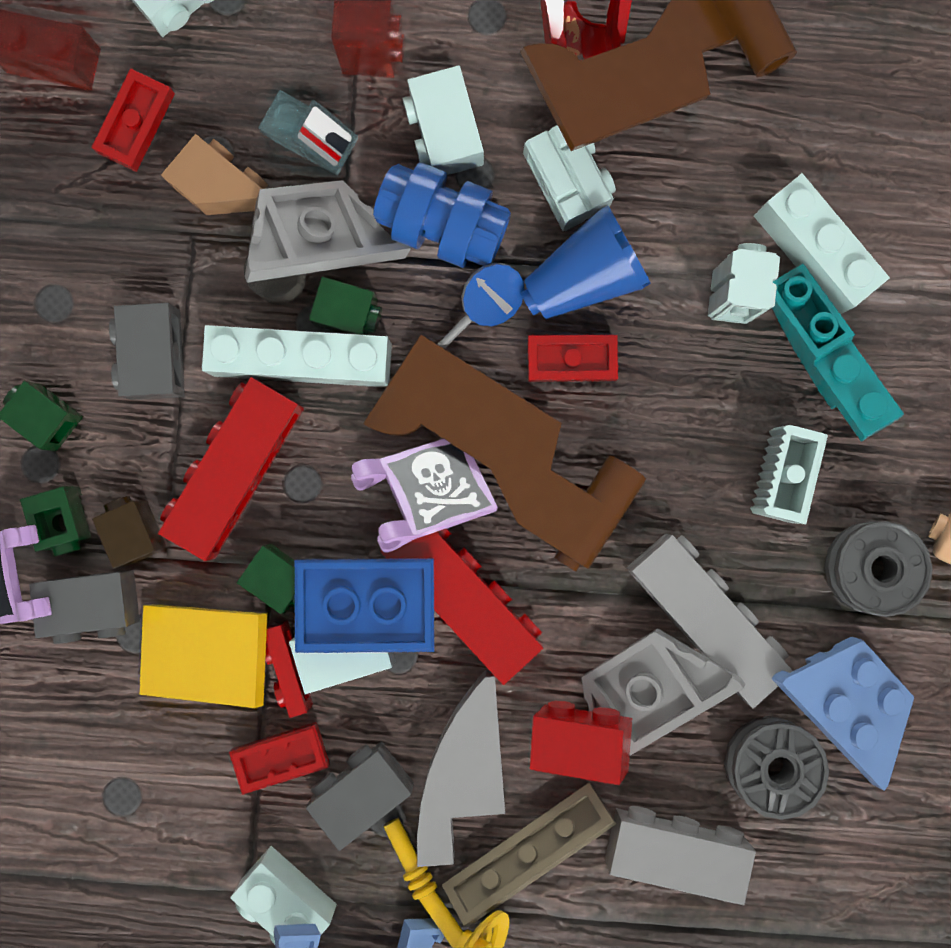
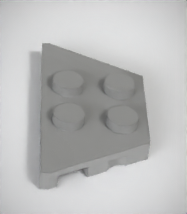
(315, 231)
(658, 686)

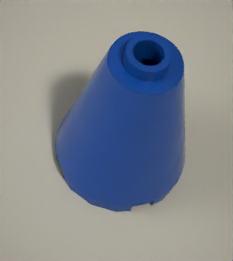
(586, 269)

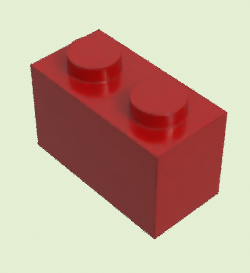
(581, 742)

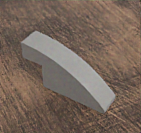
(462, 774)

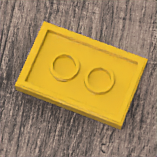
(203, 655)

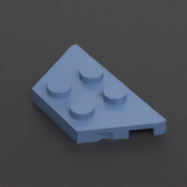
(853, 704)

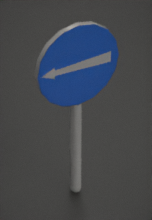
(488, 298)

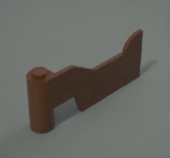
(656, 72)
(513, 443)

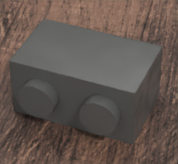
(147, 351)
(87, 604)
(359, 795)

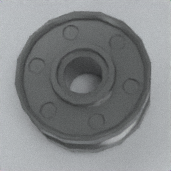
(905, 571)
(797, 784)

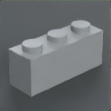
(680, 855)

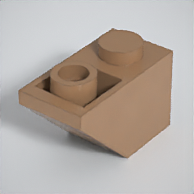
(210, 181)

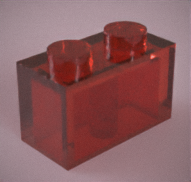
(367, 37)
(47, 50)

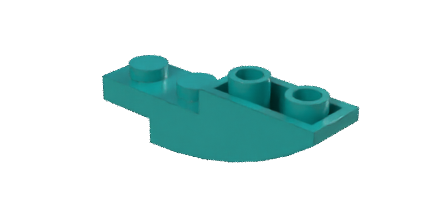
(829, 356)

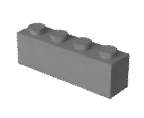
(708, 616)

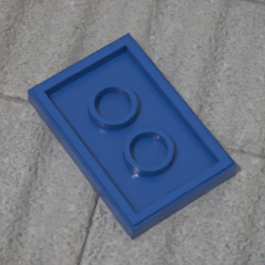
(364, 605)

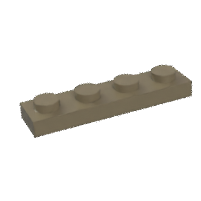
(528, 854)

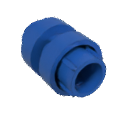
(422, 208)

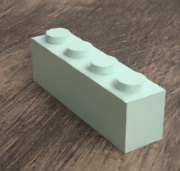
(297, 356)

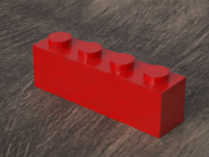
(230, 469)
(474, 608)

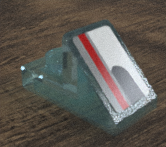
(309, 131)

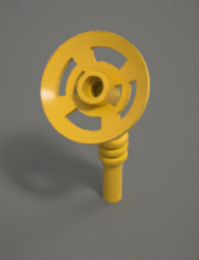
(425, 892)

